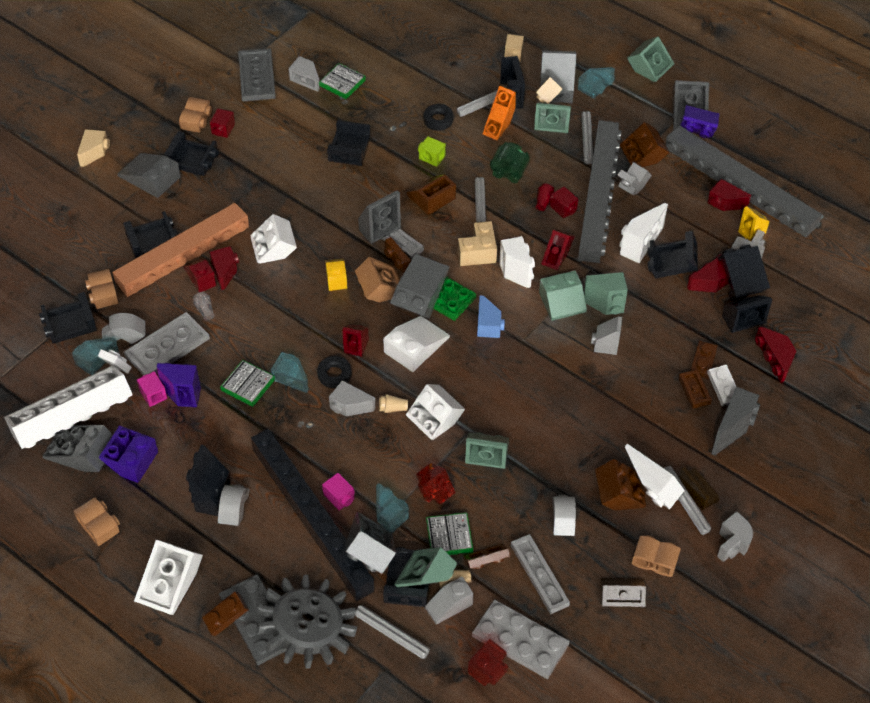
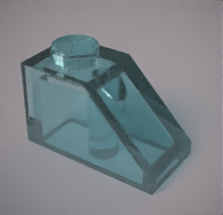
(87, 353)
(290, 372)

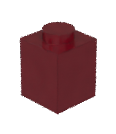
(222, 123)
(563, 202)

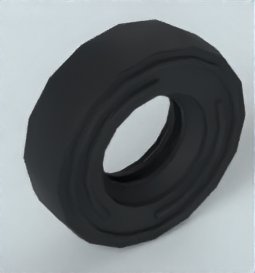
(438, 124)
(334, 361)

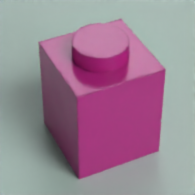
(152, 389)
(338, 491)

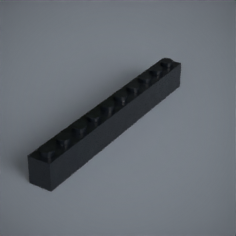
(312, 514)

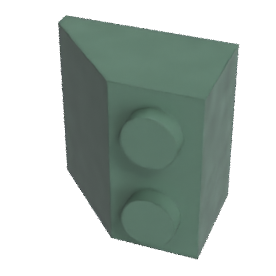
(651, 59)
(552, 117)
(606, 292)
(562, 295)
(486, 450)
(427, 567)

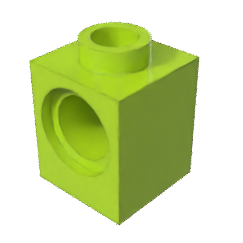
(432, 151)

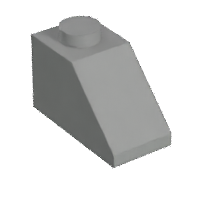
(304, 73)
(607, 336)
(350, 400)
(450, 600)

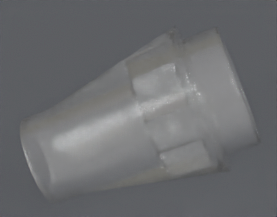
(203, 304)

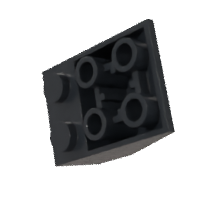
(207, 481)

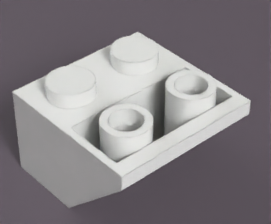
(273, 240)
(516, 261)
(434, 411)

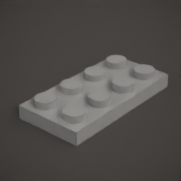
(167, 344)
(521, 638)

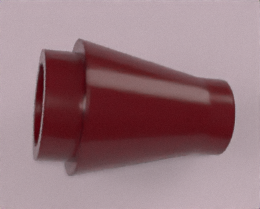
(543, 196)

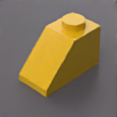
(751, 222)
(336, 274)

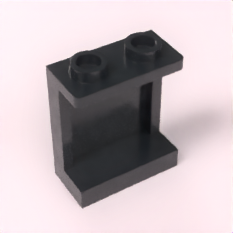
(512, 76)
(349, 143)
(192, 156)
(149, 235)
(673, 257)
(744, 271)
(68, 320)
(407, 595)

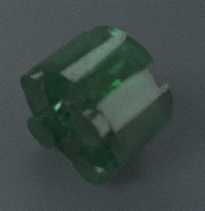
(509, 162)

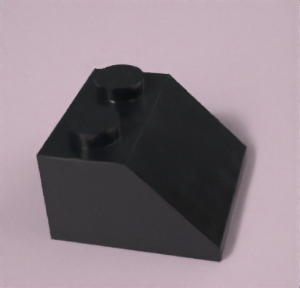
(747, 312)

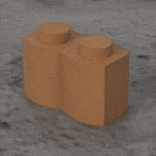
(195, 114)
(102, 289)
(97, 521)
(656, 555)

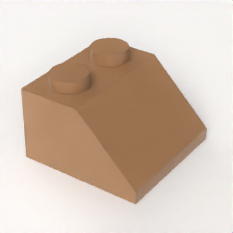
(377, 279)

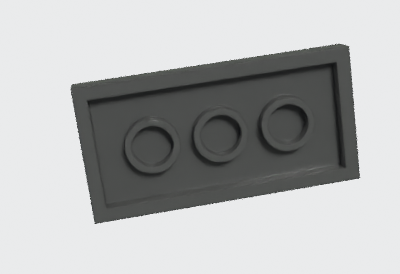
(256, 74)
(253, 594)

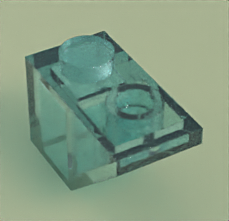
(596, 80)
(389, 509)

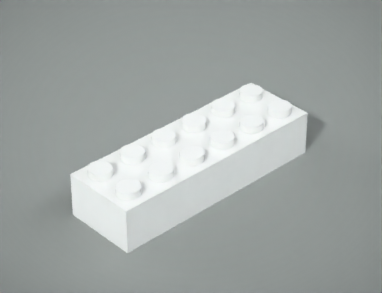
(68, 406)

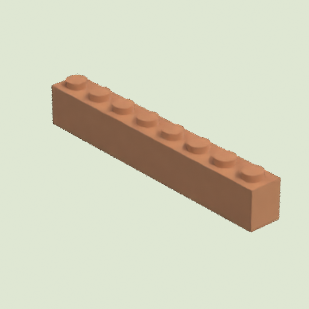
(180, 249)

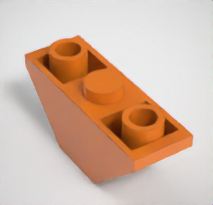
(500, 113)

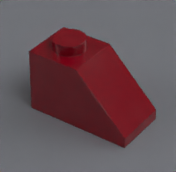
(728, 197)
(557, 249)
(224, 265)
(201, 274)
(355, 339)

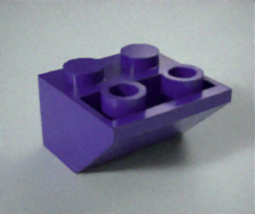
(699, 121)
(180, 383)
(129, 453)

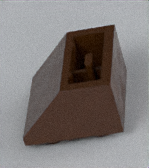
(644, 146)
(433, 193)
(620, 486)

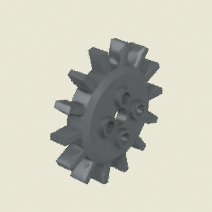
(316, 636)

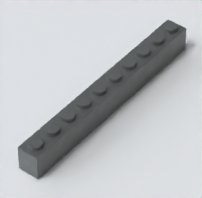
(599, 192)
(764, 193)

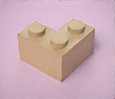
(480, 247)

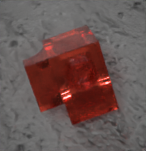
(435, 484)
(487, 663)

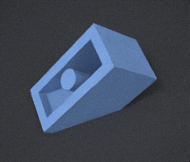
(489, 319)

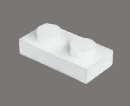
(114, 358)
(722, 383)

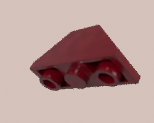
(709, 278)
(776, 350)

